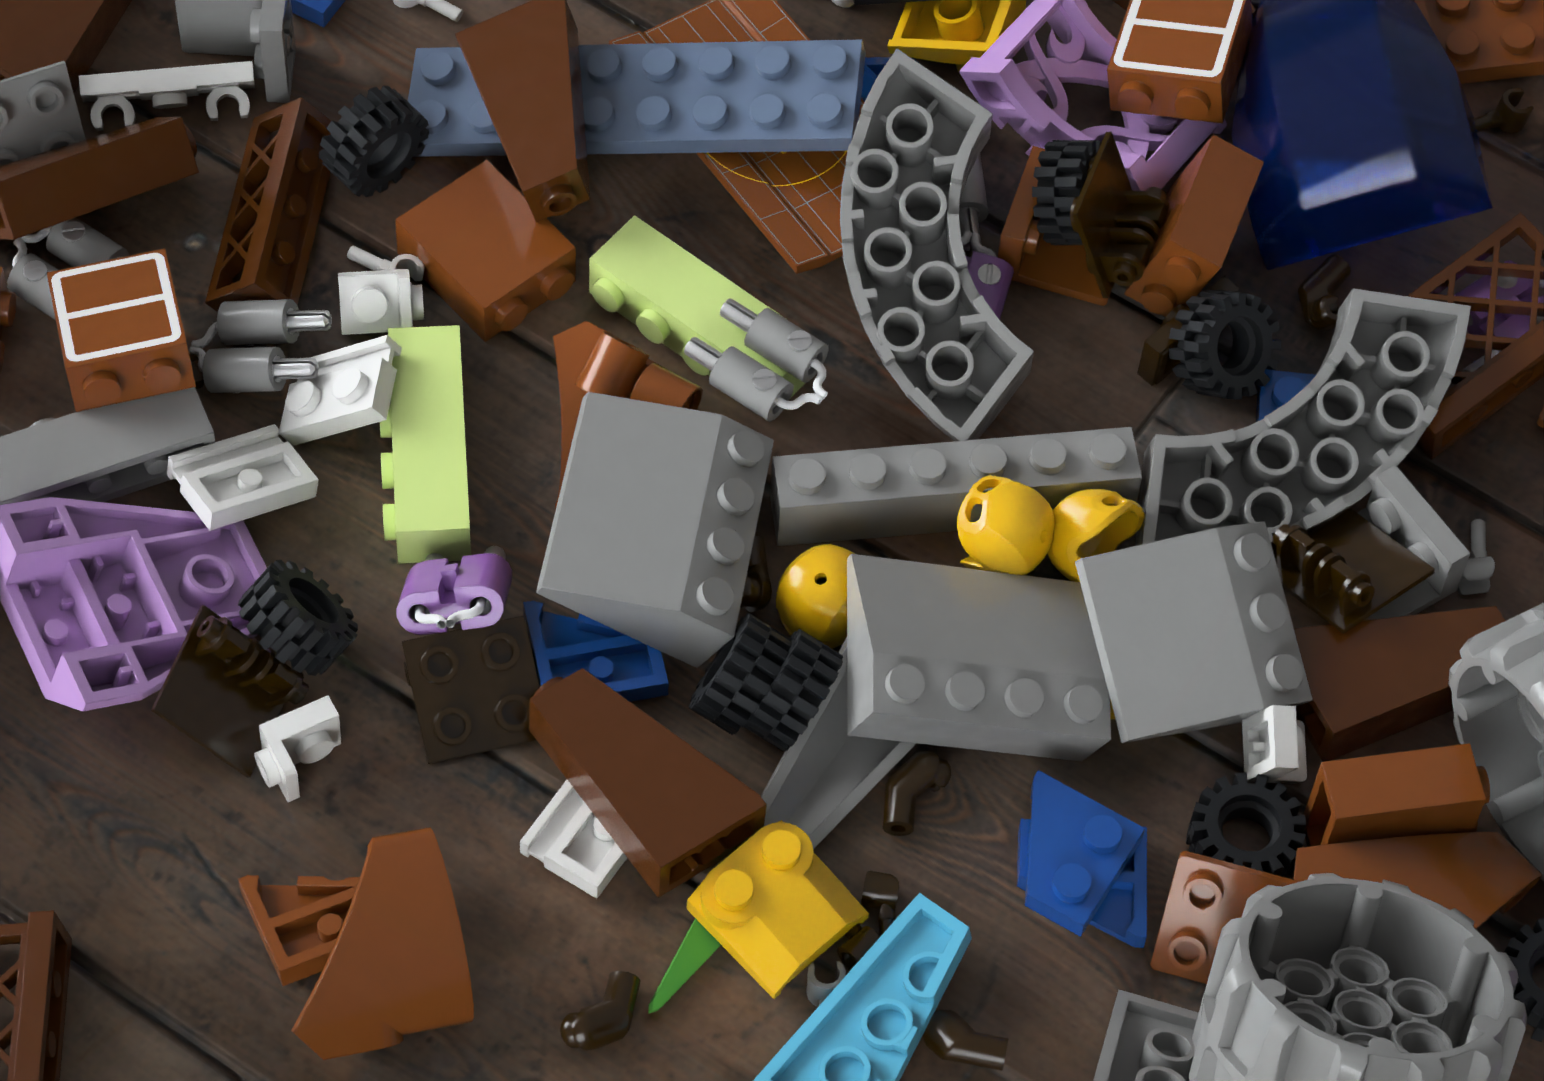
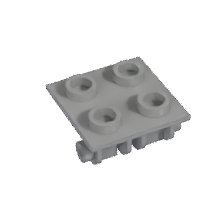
(37, 113)

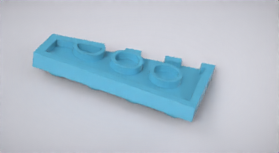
(880, 1006)

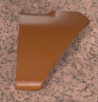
(605, 364)
(1457, 870)
(396, 956)

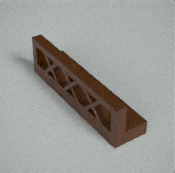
(284, 208)

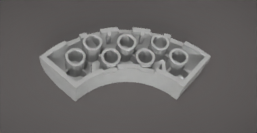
(908, 250)
(1324, 444)

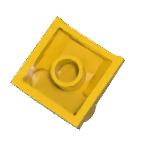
(953, 28)
(775, 905)

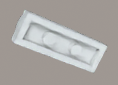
(167, 88)

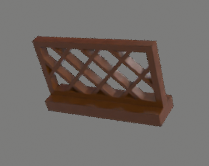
(1520, 360)
(39, 999)

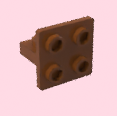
(1199, 904)

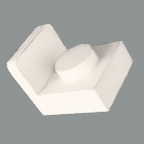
(378, 301)
(294, 738)
(1275, 745)

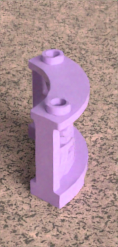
(1018, 91)

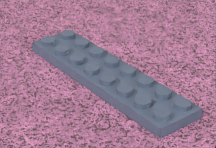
(670, 98)

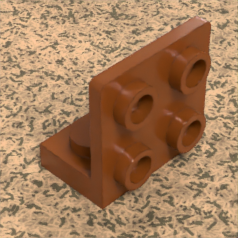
(1039, 263)

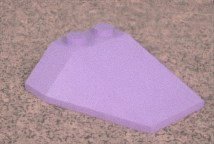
(113, 590)

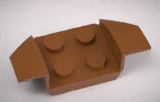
(1489, 36)

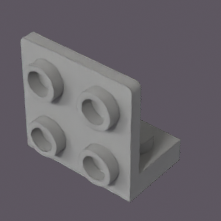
(244, 29)
(1413, 523)

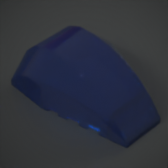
(1352, 127)

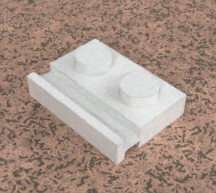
(346, 394)
(242, 477)
(573, 843)

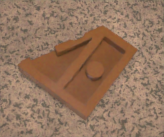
(298, 920)

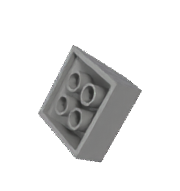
(1193, 631)

